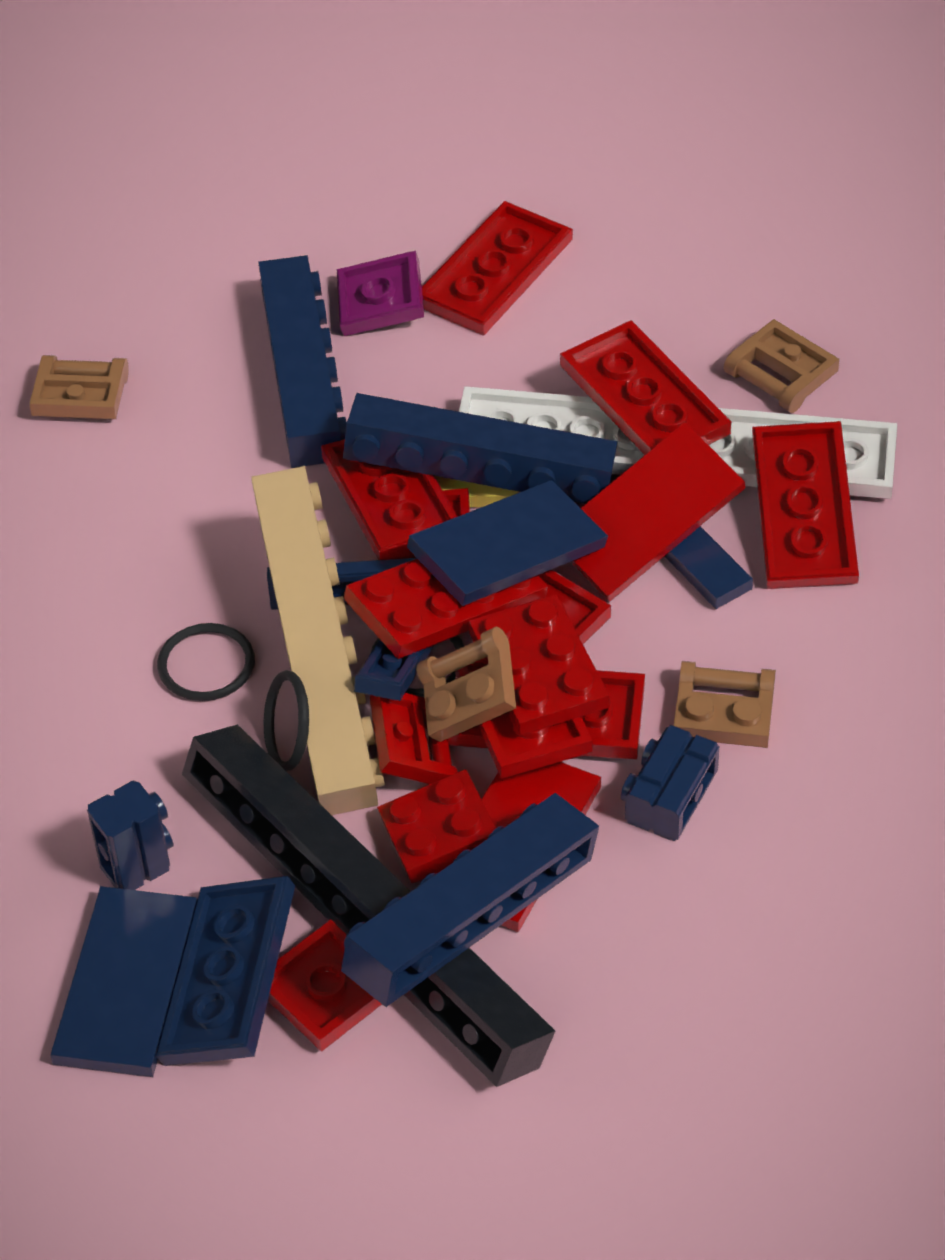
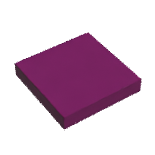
(379, 293)

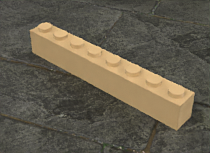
(314, 639)

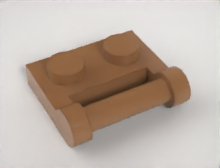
(789, 356)
(78, 388)
(473, 697)
(722, 716)

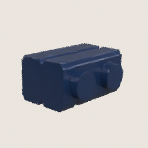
(670, 782)
(130, 835)

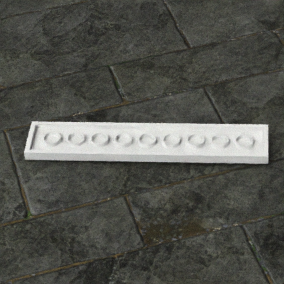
(867, 444)

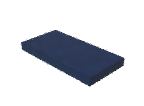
(506, 542)
(226, 972)
(124, 982)

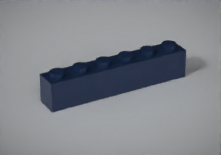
(300, 358)
(476, 448)
(468, 899)

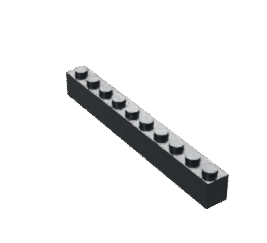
(351, 887)

